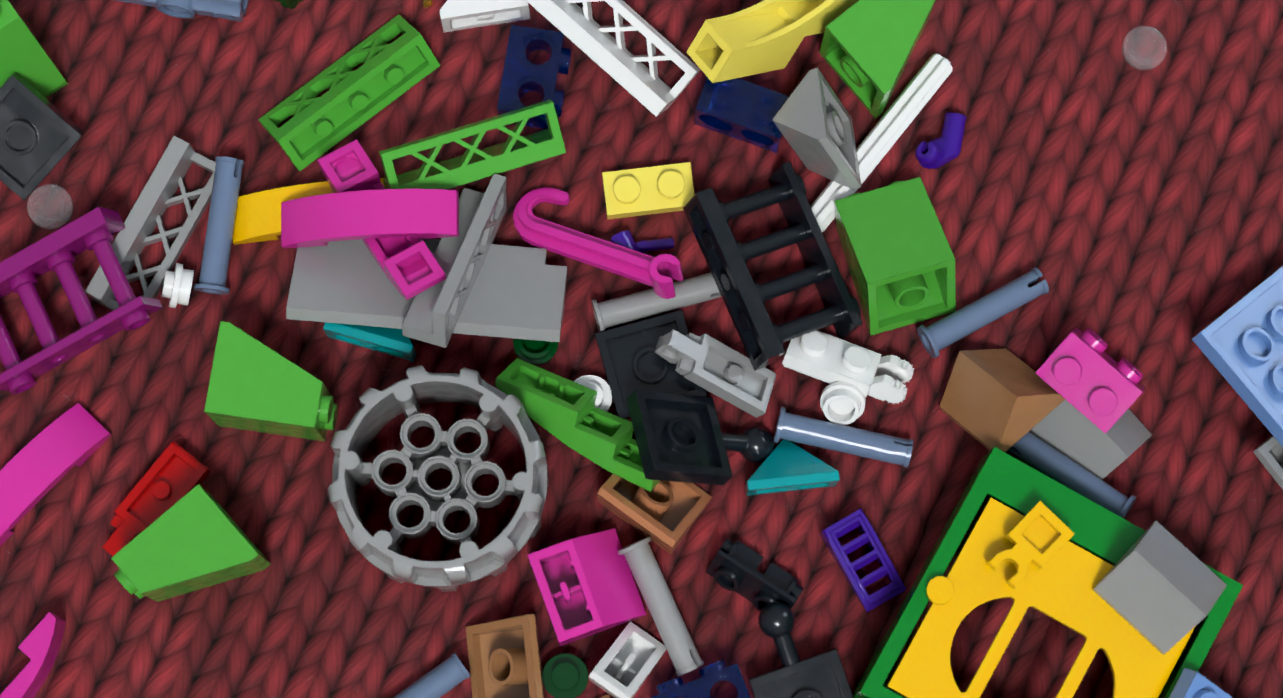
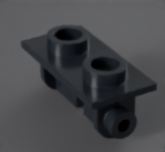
(736, 571)

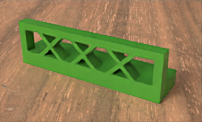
(352, 95)
(476, 162)

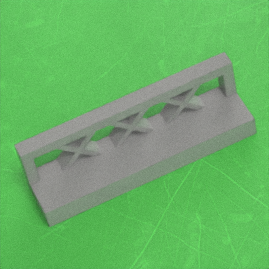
(148, 214)
(438, 309)

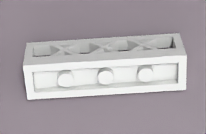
(612, 53)

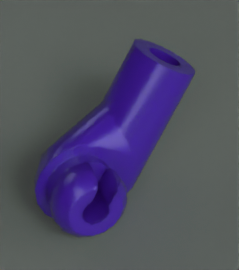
(946, 147)

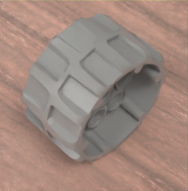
(406, 398)

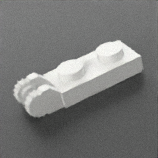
(839, 360)

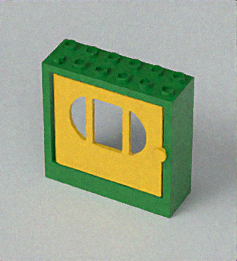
(1057, 590)

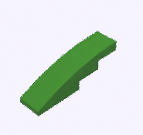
(570, 416)

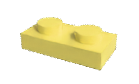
(647, 190)

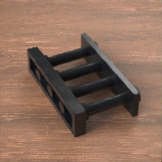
(746, 297)

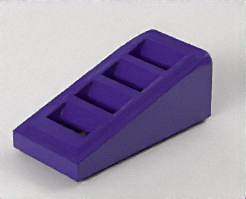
(868, 536)

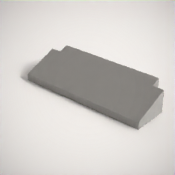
(510, 298)

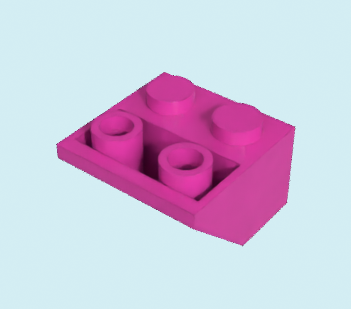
(586, 585)

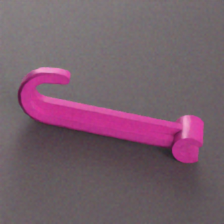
(590, 249)

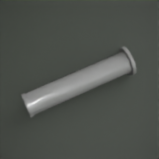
(647, 303)
(662, 606)

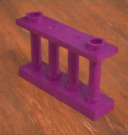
(57, 255)

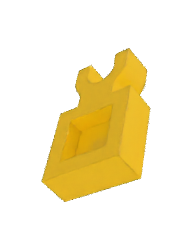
(1035, 540)

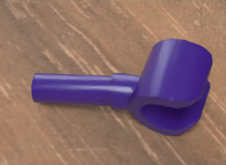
(626, 240)

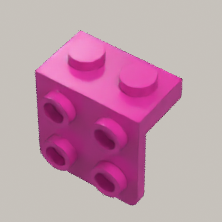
(1092, 378)

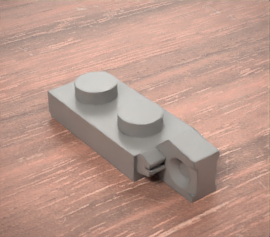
(718, 370)

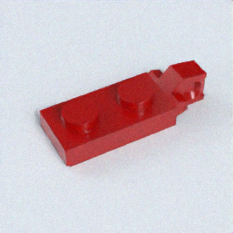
(157, 491)

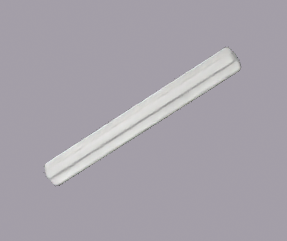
(886, 133)

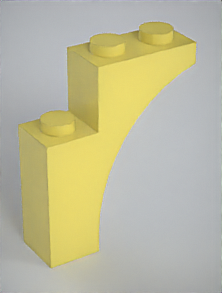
(760, 36)

